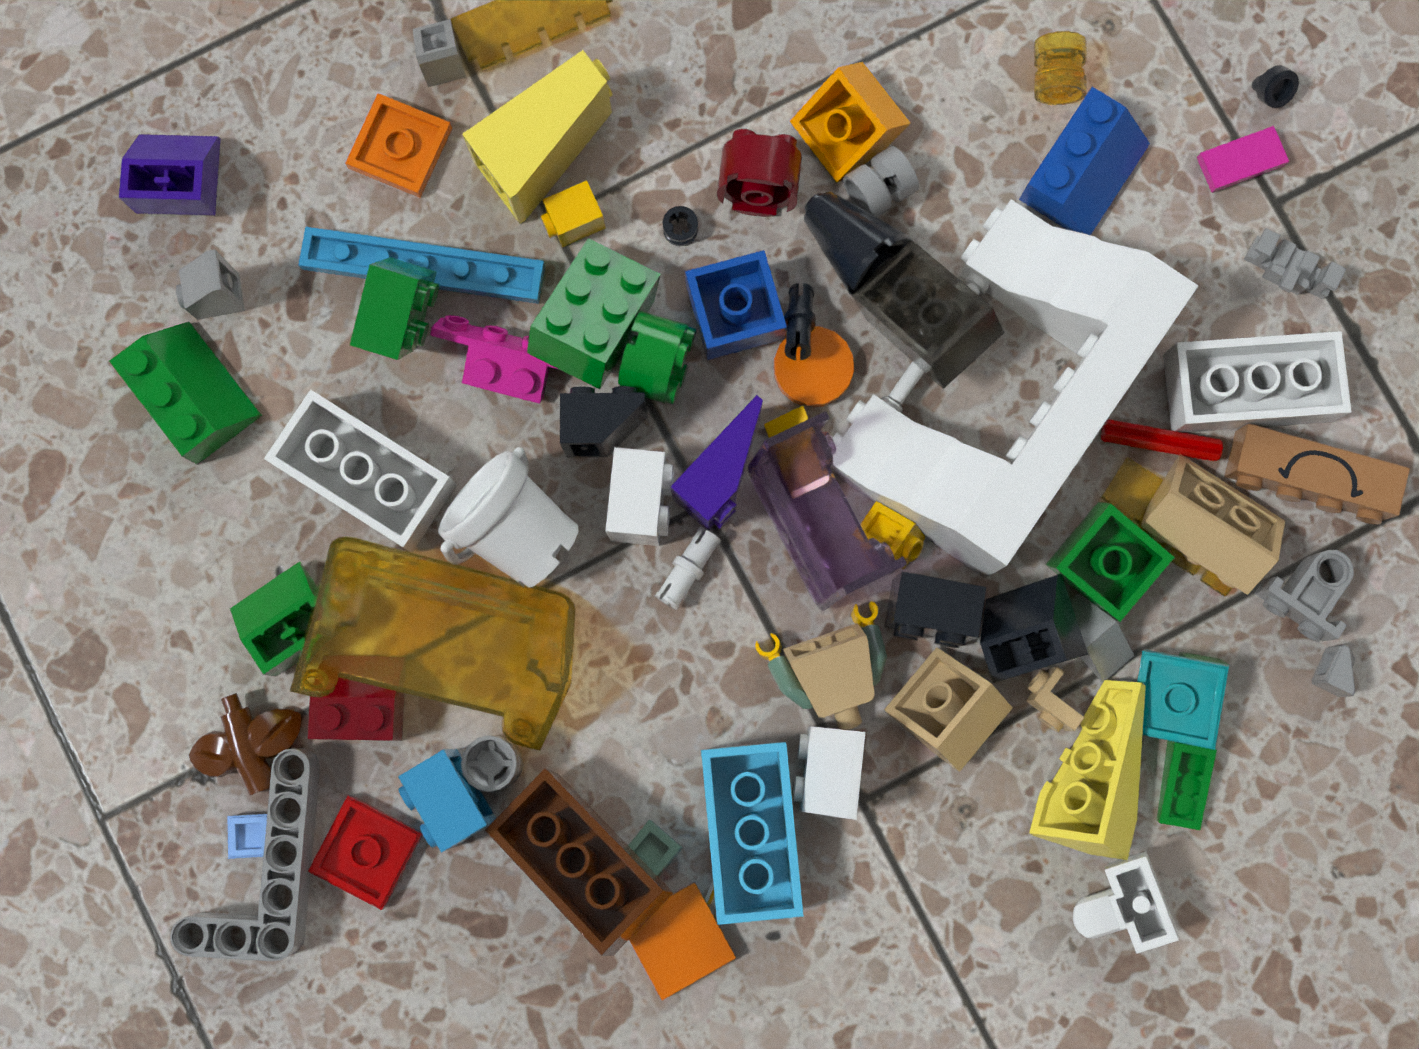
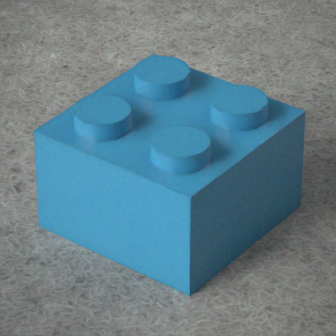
(445, 800)

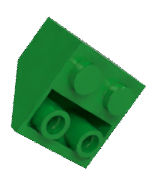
(275, 619)

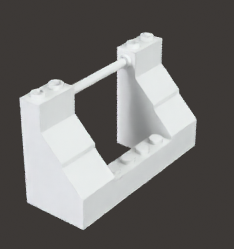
(1083, 292)

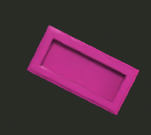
(1242, 159)

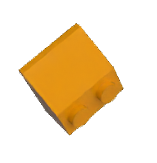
(849, 120)

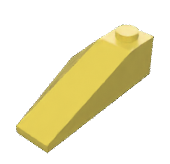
(1097, 786)

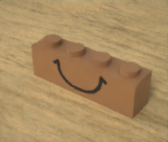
(1316, 473)

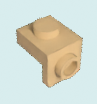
(1053, 710)

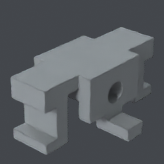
(1291, 267)

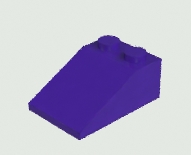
(714, 479)

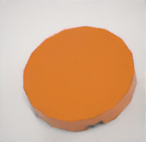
(821, 376)

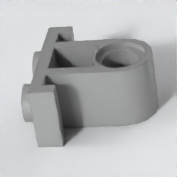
(1308, 597)

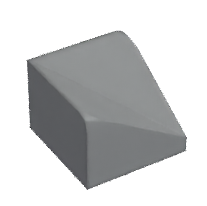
(1335, 671)

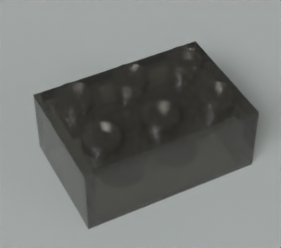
(928, 314)

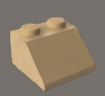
(949, 708)

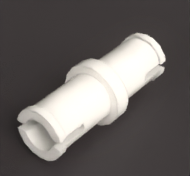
(688, 568)

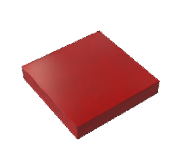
(365, 852)

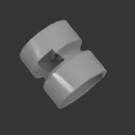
(885, 180)
(492, 763)

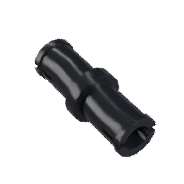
(799, 321)

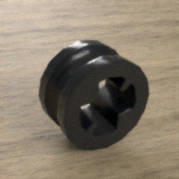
(668, 228)

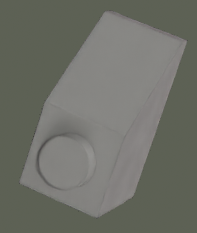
(209, 287)

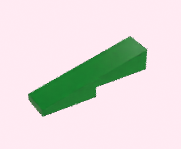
(1186, 778)

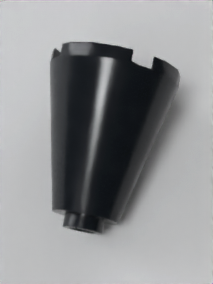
(852, 238)

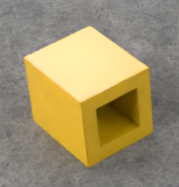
(572, 214)

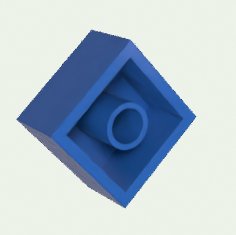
(735, 305)

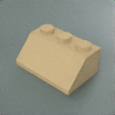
(1214, 525)

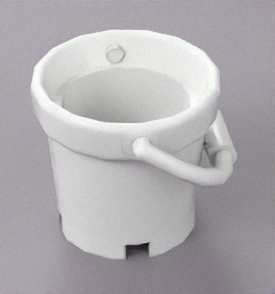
(507, 521)

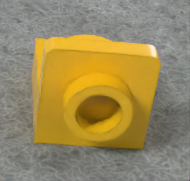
(894, 529)

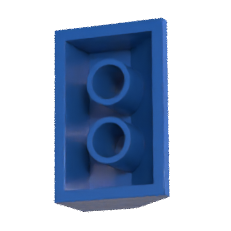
(1087, 164)

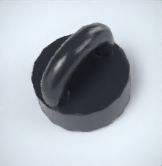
(1276, 86)

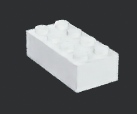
(1257, 382)
(361, 471)

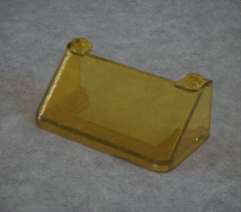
(439, 636)

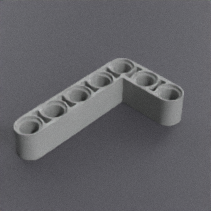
(275, 871)

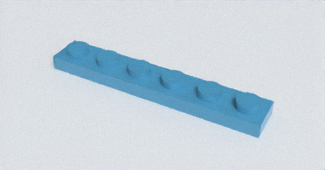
(456, 268)

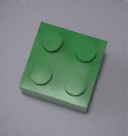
(394, 308)
(1110, 560)

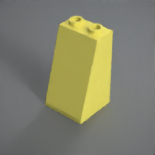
(540, 132)

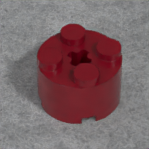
(759, 173)

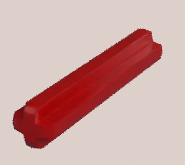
(1161, 440)

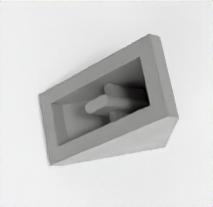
(438, 53)
(1102, 637)

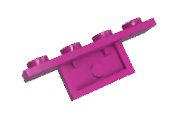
(496, 359)

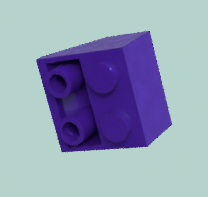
(171, 174)

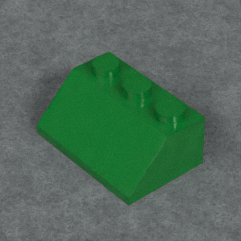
(186, 390)

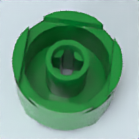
(657, 357)

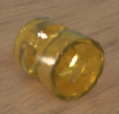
(1059, 65)

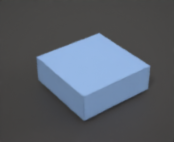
(246, 835)

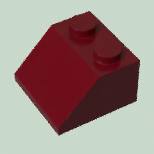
(357, 713)

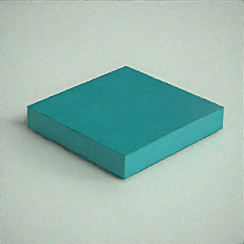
(1182, 698)

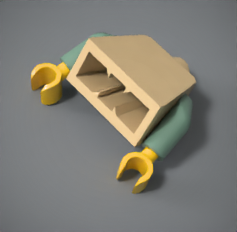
(833, 669)

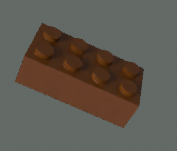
(579, 862)

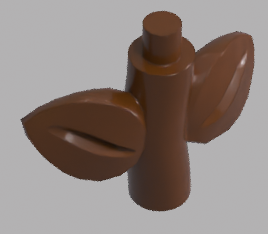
(246, 743)

